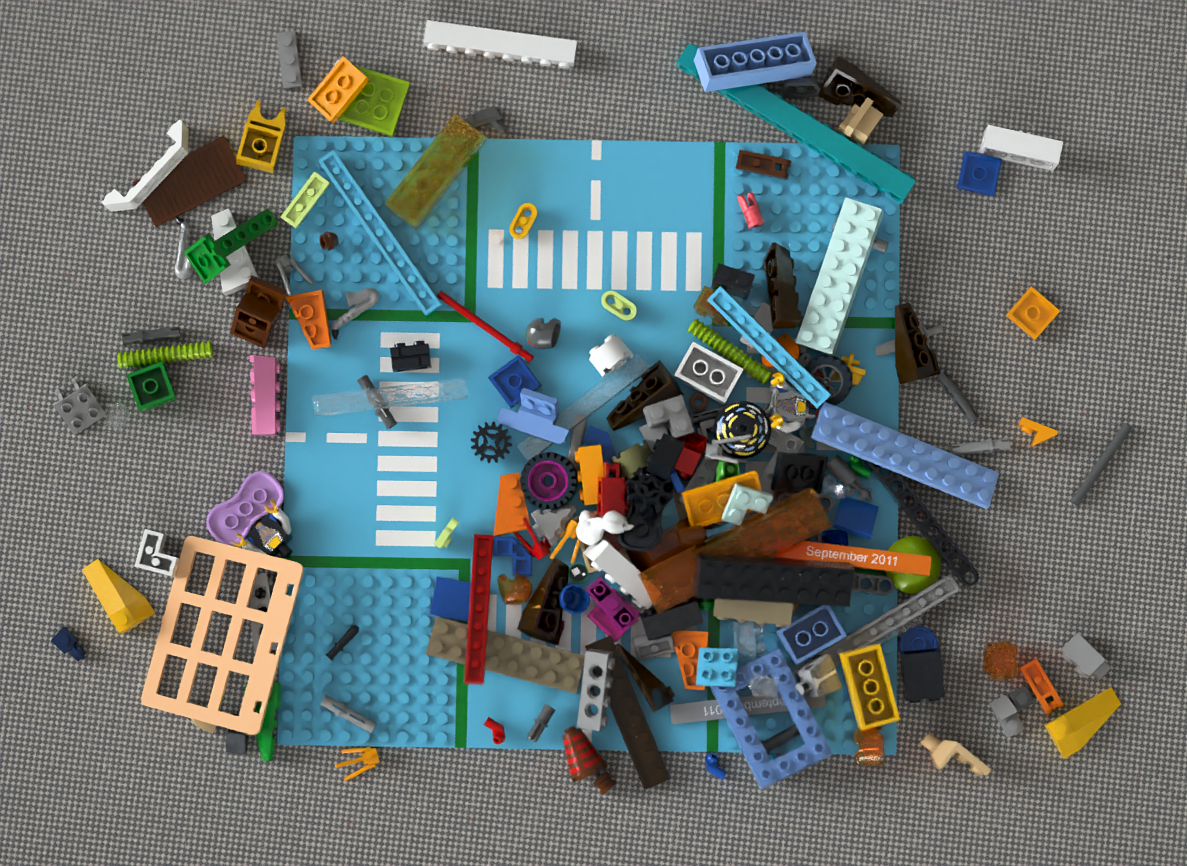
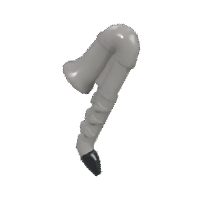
(183, 267)
(362, 300)

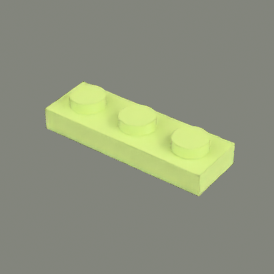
(305, 200)

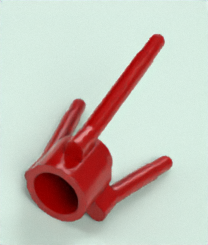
(540, 549)

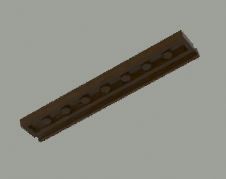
(632, 721)

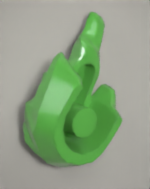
(726, 470)

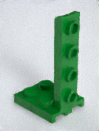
(210, 256)

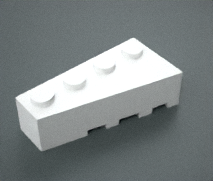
(241, 268)

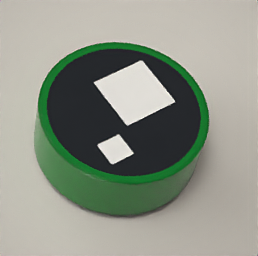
(578, 573)

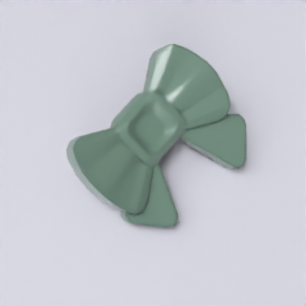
(805, 435)

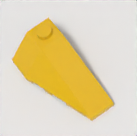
(120, 600)
(1079, 724)

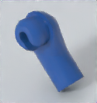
(712, 766)

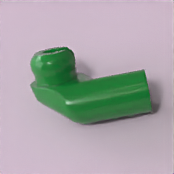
(856, 465)

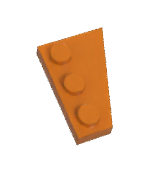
(313, 317)
(510, 506)
(687, 650)

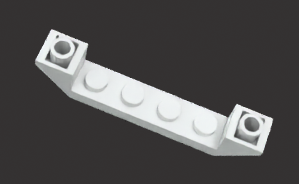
(116, 202)

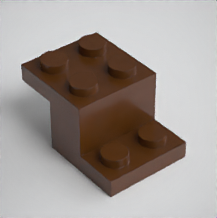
(258, 311)

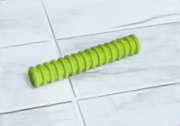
(729, 351)
(165, 354)

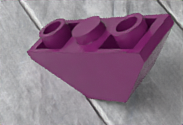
(611, 605)

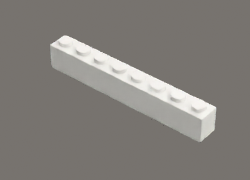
(500, 43)

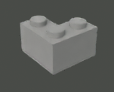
(672, 412)

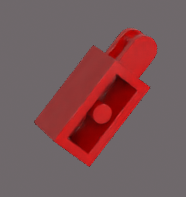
(611, 491)

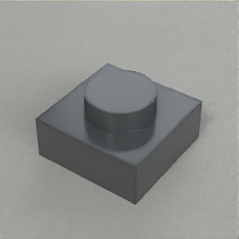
(1021, 698)

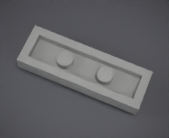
(289, 60)

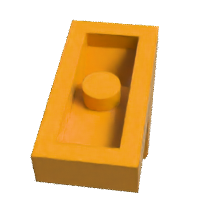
(1041, 432)

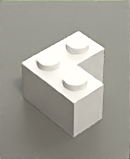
(151, 556)

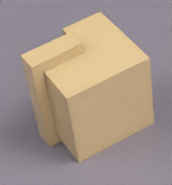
(860, 122)

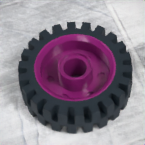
(534, 476)

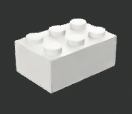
(708, 373)

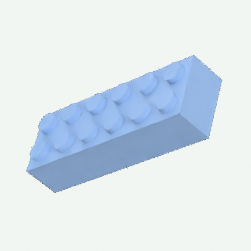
(755, 61)

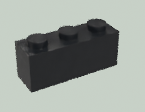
(671, 620)

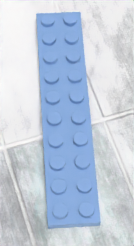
(905, 455)

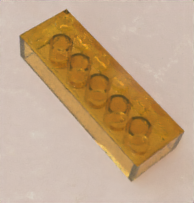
(435, 171)

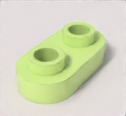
(619, 305)

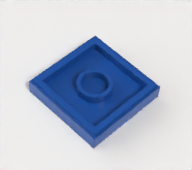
(979, 173)
(512, 379)
(856, 517)
(451, 599)

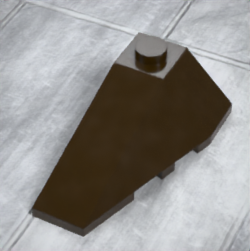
(851, 86)
(912, 353)
(655, 387)
(543, 612)
(651, 687)

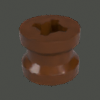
(604, 783)

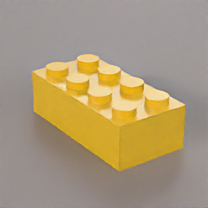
(869, 686)

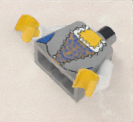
(788, 406)

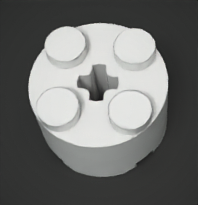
(610, 355)

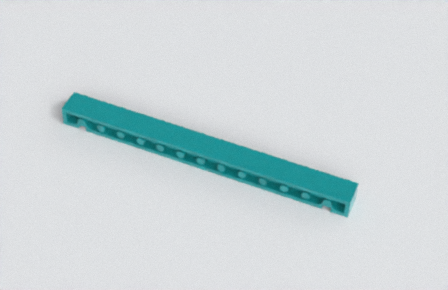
(812, 133)

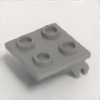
(79, 408)

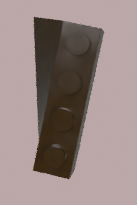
(781, 287)

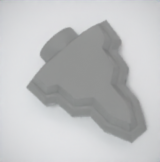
(552, 522)

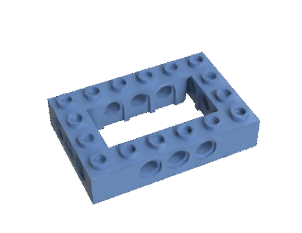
(764, 770)

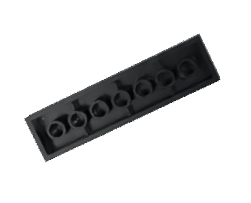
(773, 580)

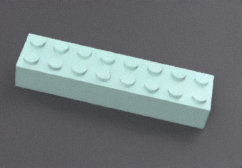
(839, 277)

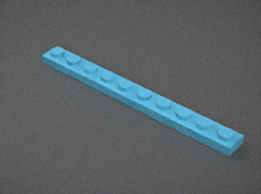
(379, 233)

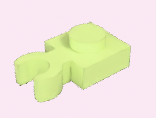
(444, 538)

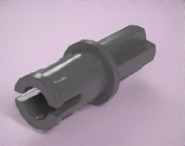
(541, 722)

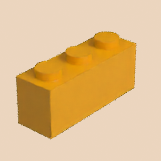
(590, 469)

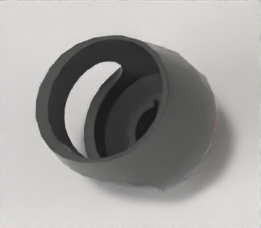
(543, 335)

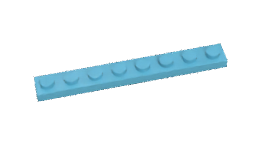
(768, 346)

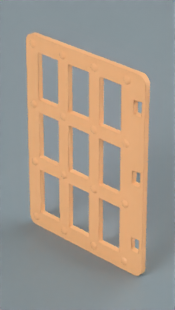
(265, 664)

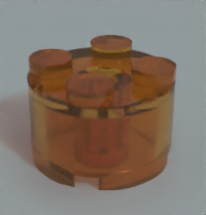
(1001, 660)
(870, 747)

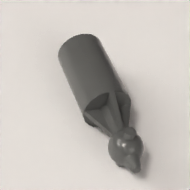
(848, 477)

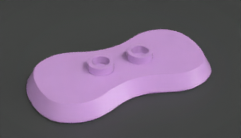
(244, 508)

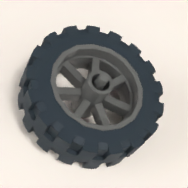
(837, 365)

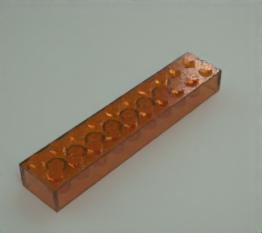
(756, 537)

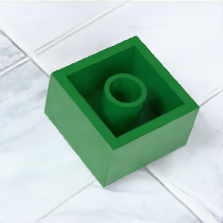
(152, 387)

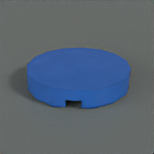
(917, 639)

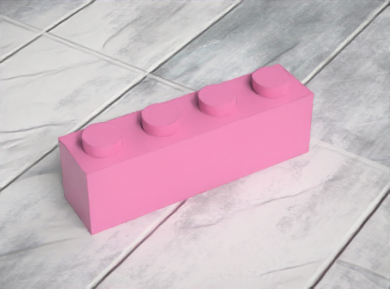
(265, 396)

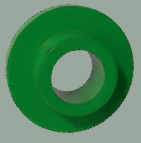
(706, 603)

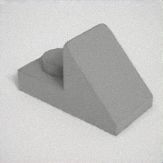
(1006, 716)

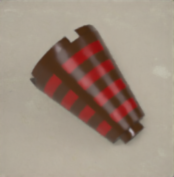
(581, 754)

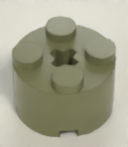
(632, 458)

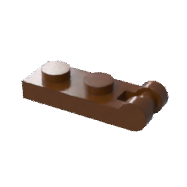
(763, 164)

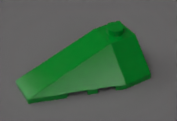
(265, 738)

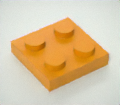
(1032, 313)

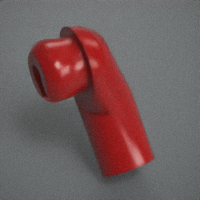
(497, 730)

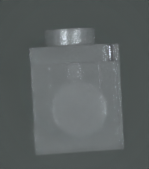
(832, 488)
(764, 686)

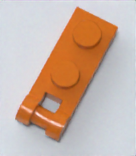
(1041, 685)

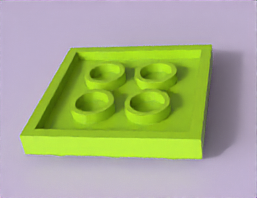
(378, 103)

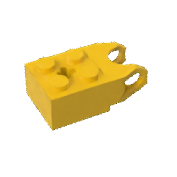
(263, 133)

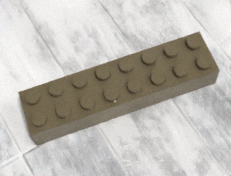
(510, 656)

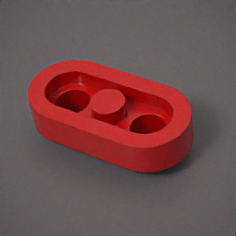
(695, 443)

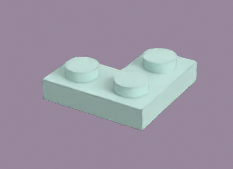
(743, 499)

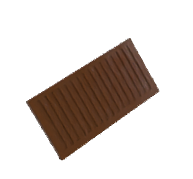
(194, 181)

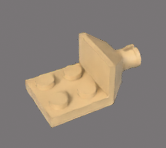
(943, 750)

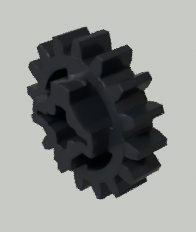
(484, 448)

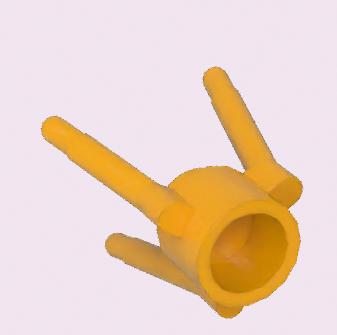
(570, 530)
(369, 757)

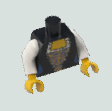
(270, 534)

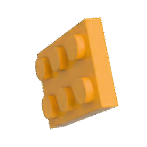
(338, 89)

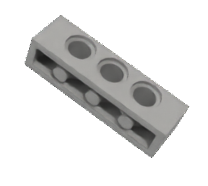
(266, 582)
(586, 717)

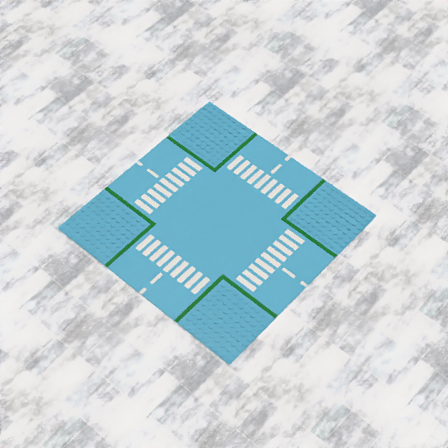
(377, 499)

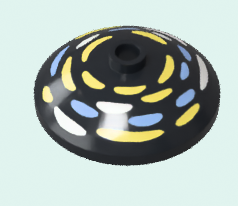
(757, 424)

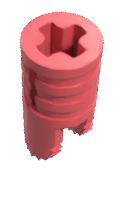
(752, 214)

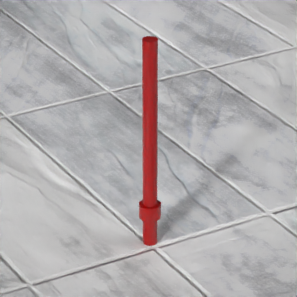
(515, 347)

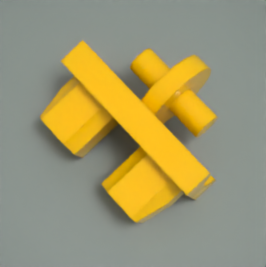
(857, 373)

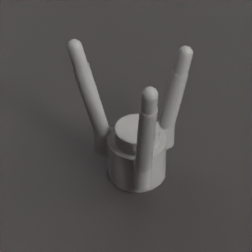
(284, 266)
(715, 452)

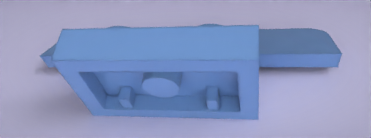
(535, 417)

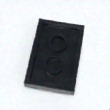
(799, 472)

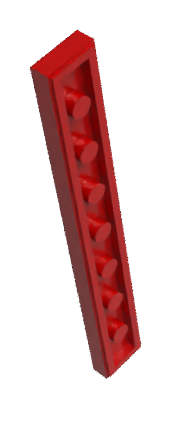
(478, 609)

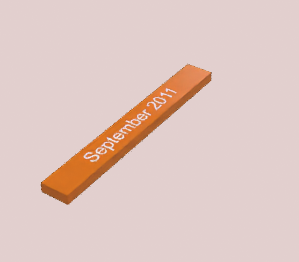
(860, 557)

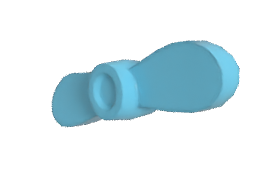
(718, 529)

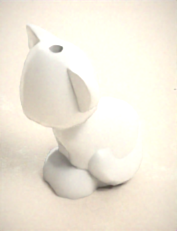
(591, 528)

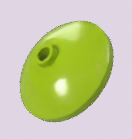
(915, 583)

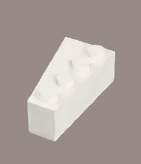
(618, 570)

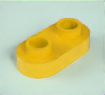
(523, 221)

